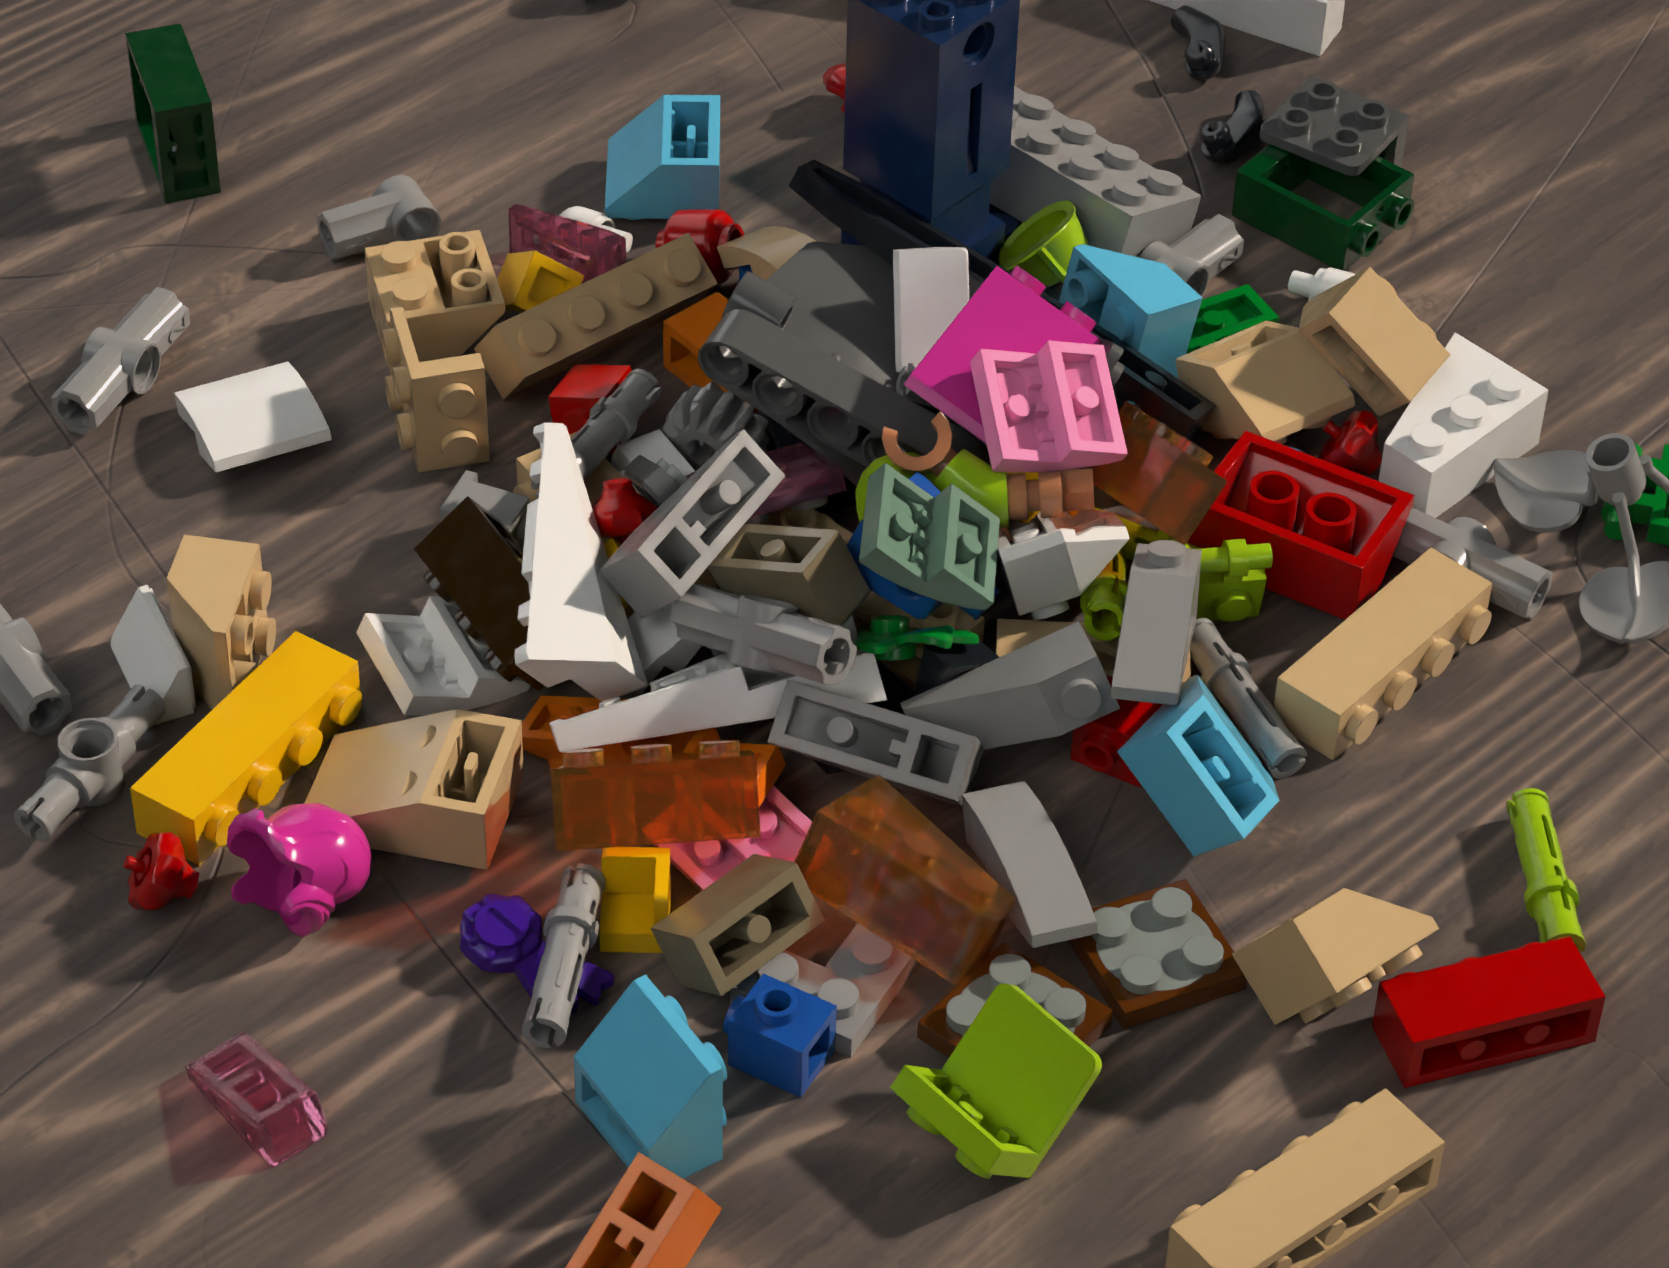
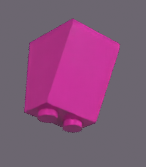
(999, 316)

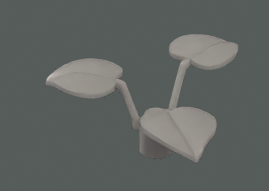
(1548, 496)

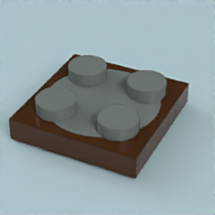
(1158, 954)
(954, 1014)

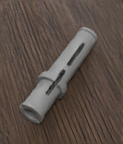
(613, 420)
(1230, 681)
(569, 935)

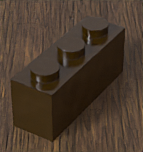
(480, 569)

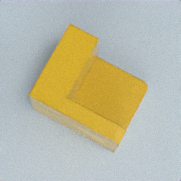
(534, 278)
(634, 897)

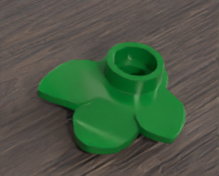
(893, 639)

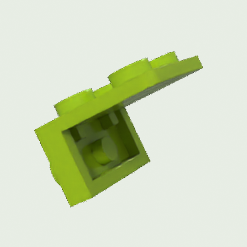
(1003, 1086)

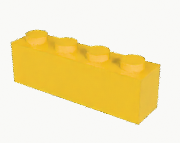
(248, 745)

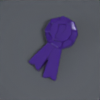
(506, 937)

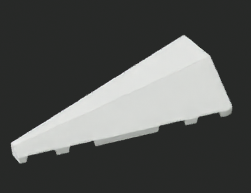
(572, 611)
(705, 698)

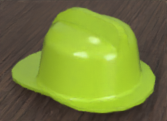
(1045, 243)

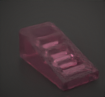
(579, 244)
(264, 1102)

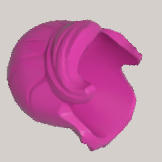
(299, 862)

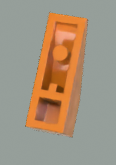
(647, 1221)

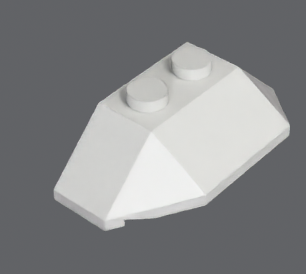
(1056, 558)

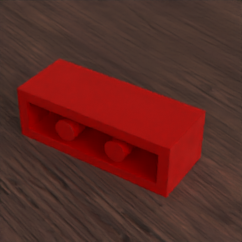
(1487, 1011)

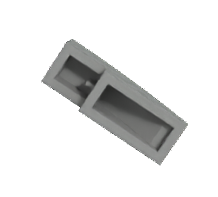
(1029, 860)

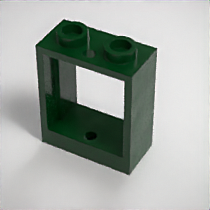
(173, 113)
(1266, 202)

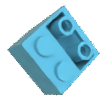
(665, 159)
(1134, 301)
(1200, 771)
(653, 1083)

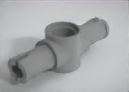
(90, 762)

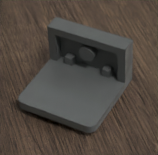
(1337, 128)

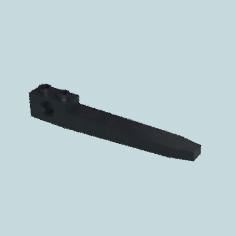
(888, 227)

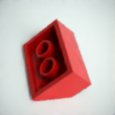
(1324, 523)

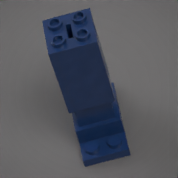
(933, 110)

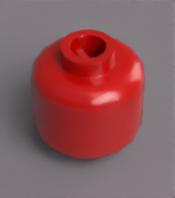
(708, 230)

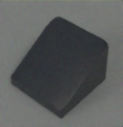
(942, 664)

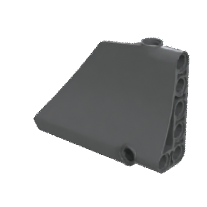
(821, 356)

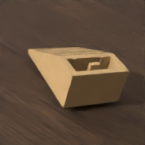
(427, 784)

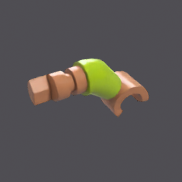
(1001, 493)

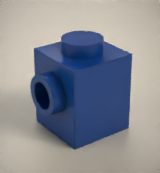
(780, 1034)

